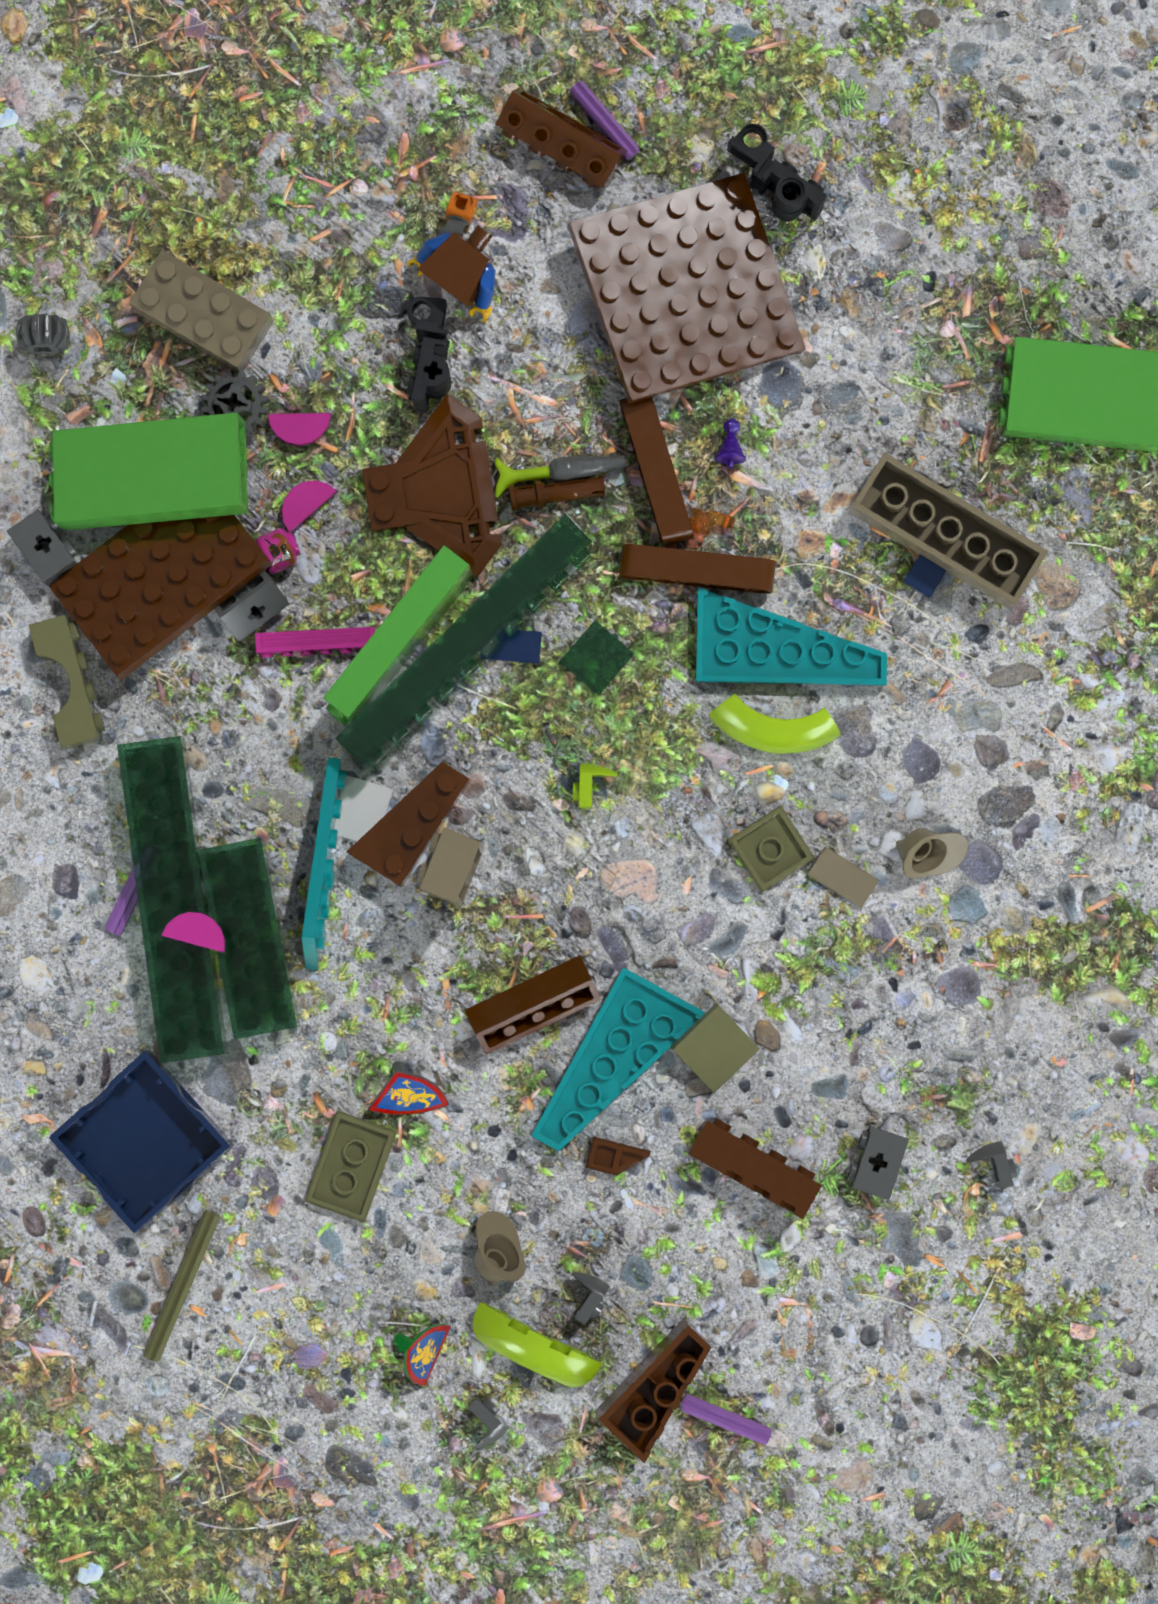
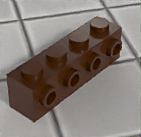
(560, 138)
(532, 1005)

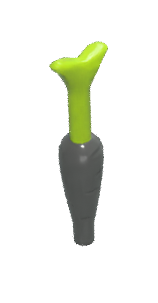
(559, 470)

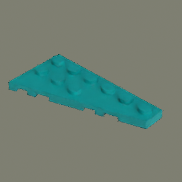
(764, 648)
(322, 871)
(622, 1043)

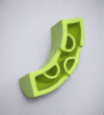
(774, 734)
(532, 1349)

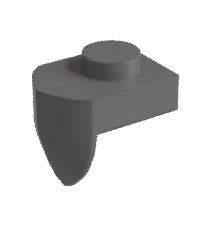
(1003, 1168)
(591, 1305)
(487, 1412)

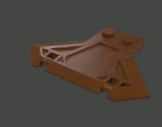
(439, 487)

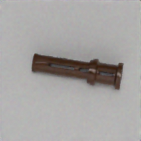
(543, 494)

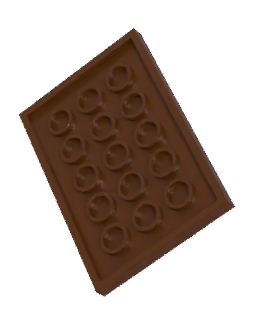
(156, 584)

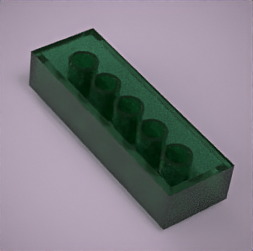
(255, 953)

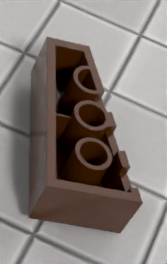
(407, 830)
(754, 1168)
(654, 1390)

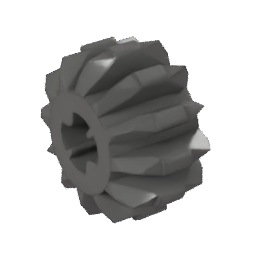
(42, 334)

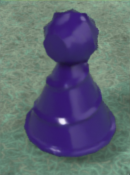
(730, 451)

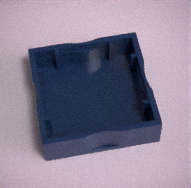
(142, 1141)

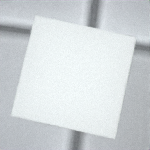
(361, 807)

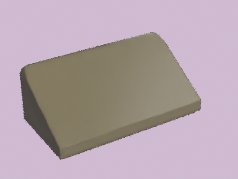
(843, 877)

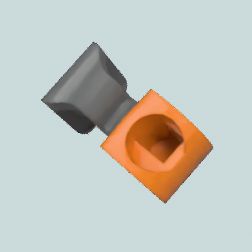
(460, 211)

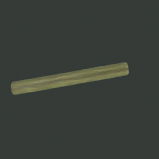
(181, 1285)

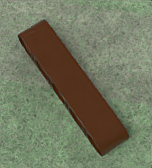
(657, 471)
(697, 568)

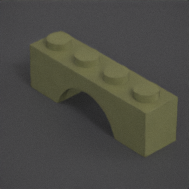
(77, 720)

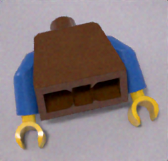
(460, 267)

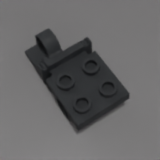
(778, 178)
(429, 356)

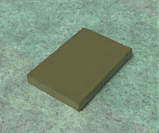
(350, 1166)

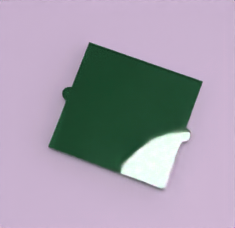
(596, 658)

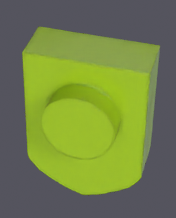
(583, 789)

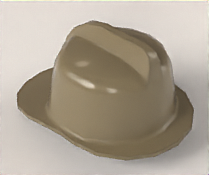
(931, 852)
(498, 1249)

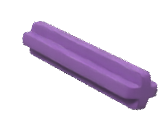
(603, 119)
(123, 907)
(725, 1419)

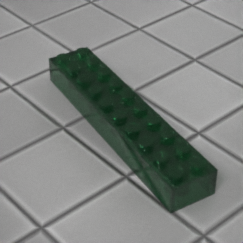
(463, 644)
(168, 885)

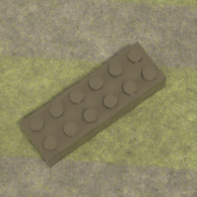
(948, 531)

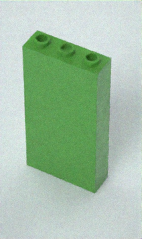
(1081, 394)
(149, 471)
(398, 636)

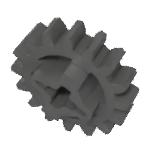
(237, 392)

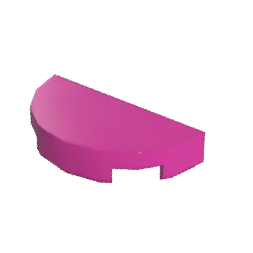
(300, 428)
(304, 502)
(196, 930)

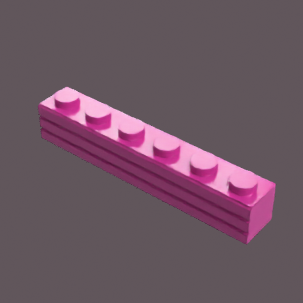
(312, 641)

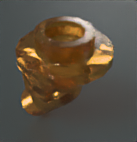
(702, 521)

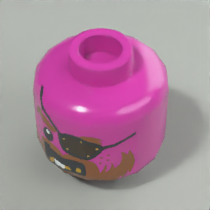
(280, 549)

